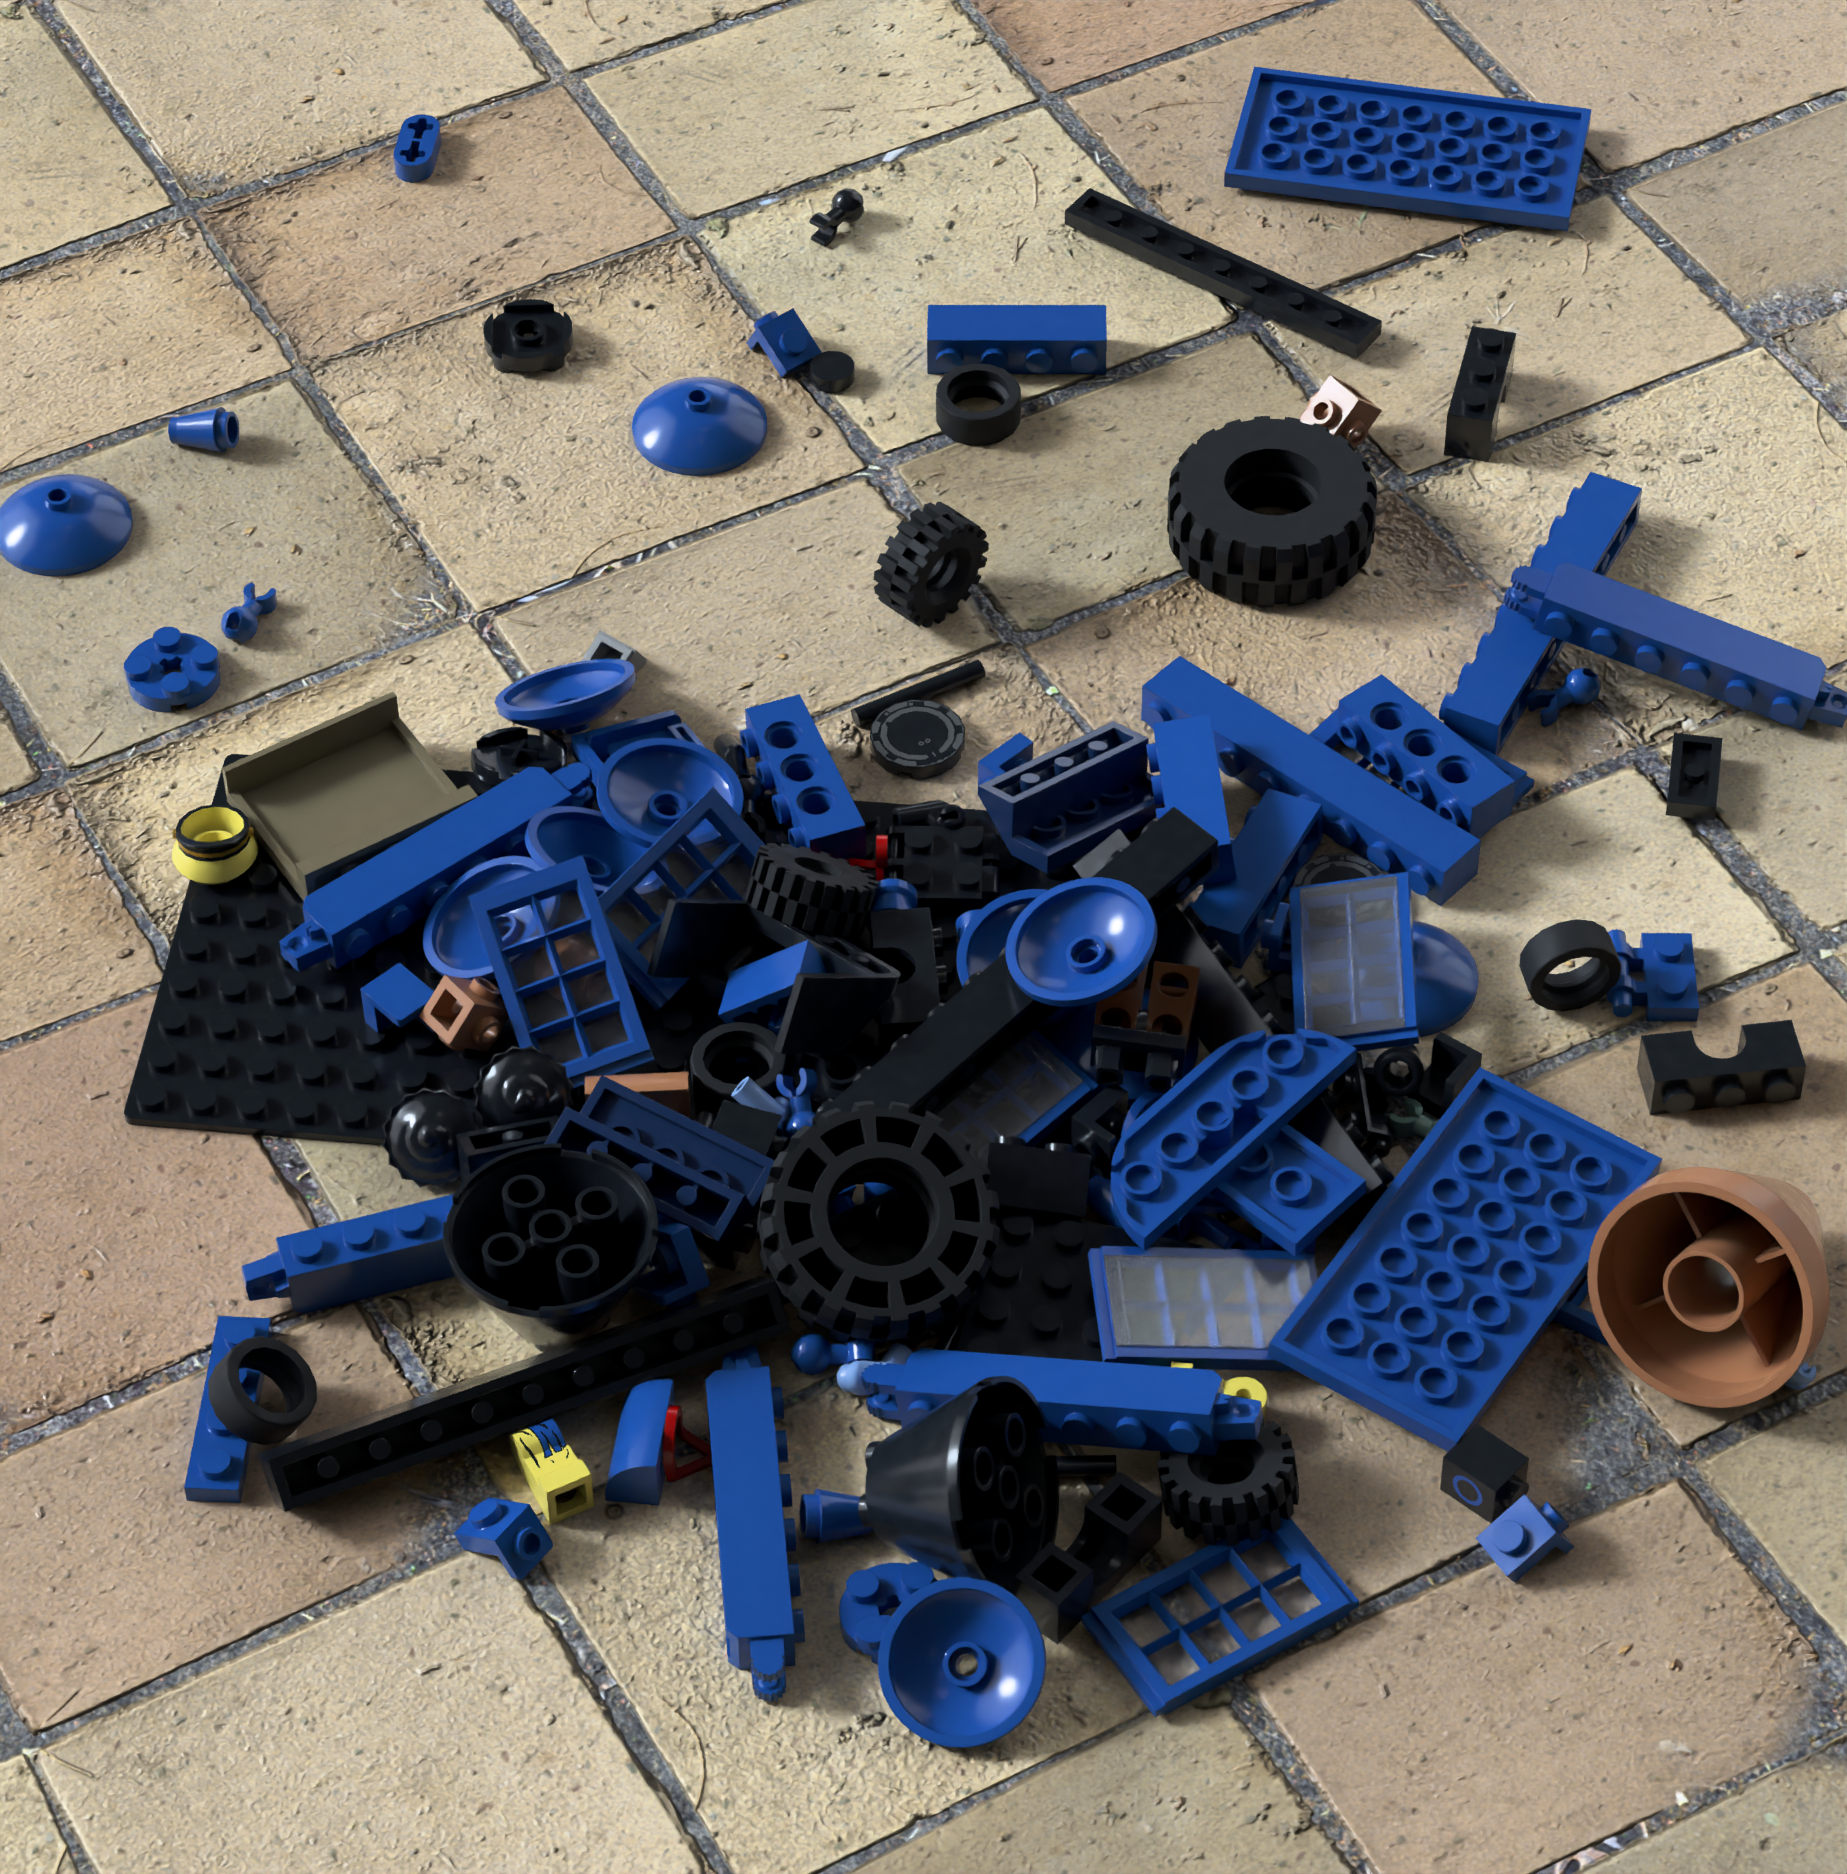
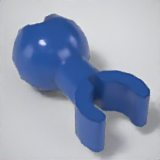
(241, 621)
(1579, 687)
(799, 1099)
(814, 1353)

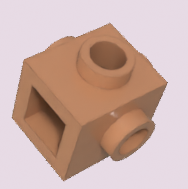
(1341, 410)
(466, 1013)

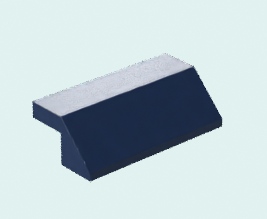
(1073, 797)
(686, 1166)

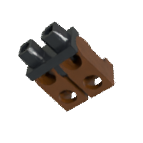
(1148, 1039)

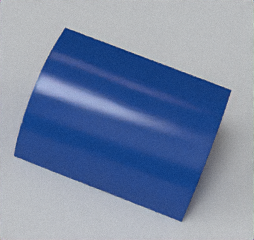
(763, 988)
(637, 1455)

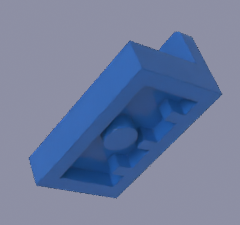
(677, 1267)

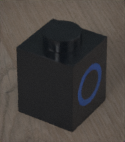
(1484, 1474)

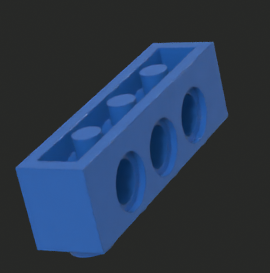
(1424, 756)
(803, 779)

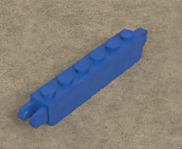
(1677, 644)
(408, 878)
(355, 1258)
(1079, 1398)
(751, 1522)

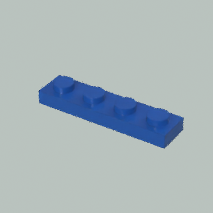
(217, 1455)

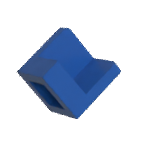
(394, 998)

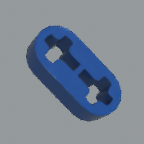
(411, 147)

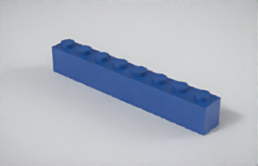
(1515, 656)
(1356, 805)

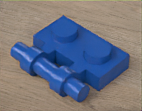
(1667, 975)

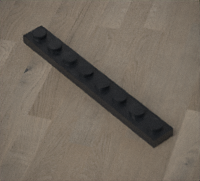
(1223, 273)

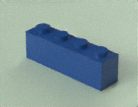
(1018, 338)
(1192, 782)
(1267, 854)

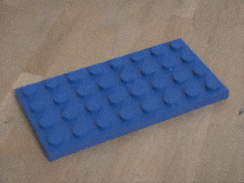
(1409, 148)
(1462, 1260)

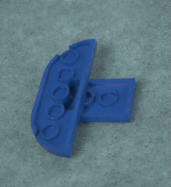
(1231, 1139)

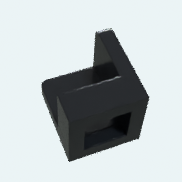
(1447, 1075)

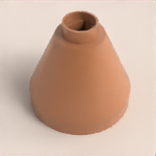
(1711, 1284)

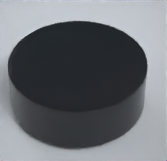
(832, 371)

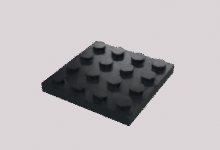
(1041, 1289)

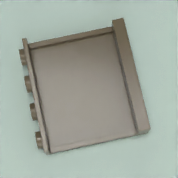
(340, 793)

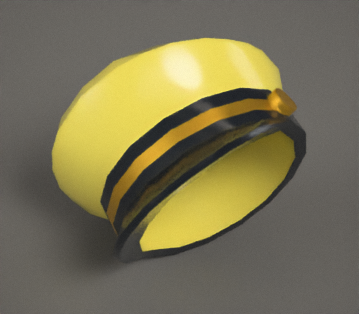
(214, 844)

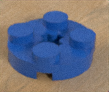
(169, 651)
(872, 1593)

